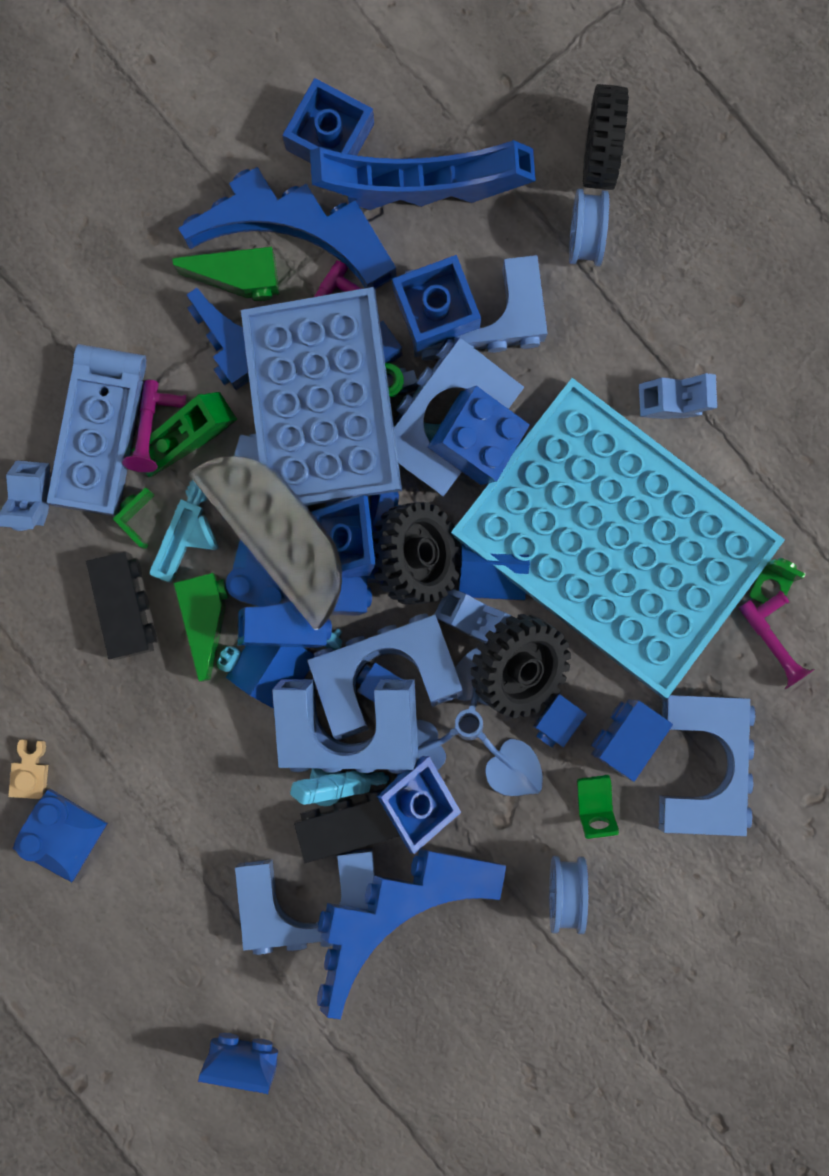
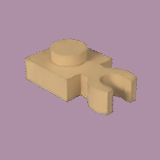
(29, 777)

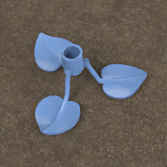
(512, 770)

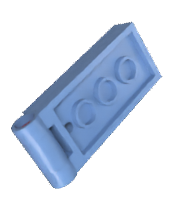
(97, 430)

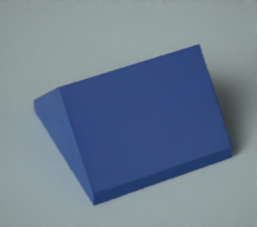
(351, 532)
(483, 580)
(264, 666)

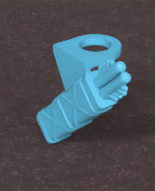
(185, 530)
(327, 787)

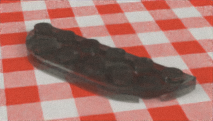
(276, 531)

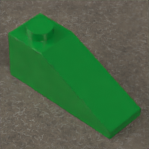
(240, 272)
(189, 429)
(203, 615)

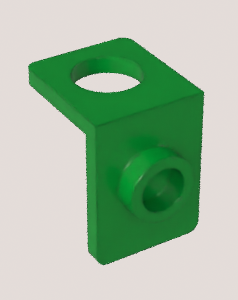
(130, 507)
(779, 570)
(596, 805)

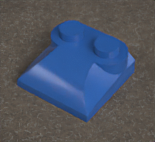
(251, 581)
(419, 804)
(59, 835)
(240, 1063)

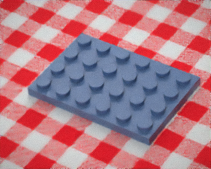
(322, 396)

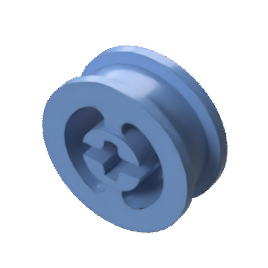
(589, 227)
(568, 895)

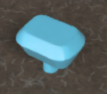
(335, 642)
(228, 658)

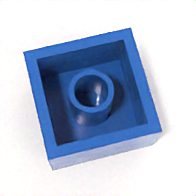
(328, 121)
(436, 303)
(478, 435)
(630, 738)

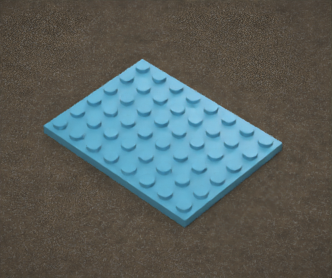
(619, 538)

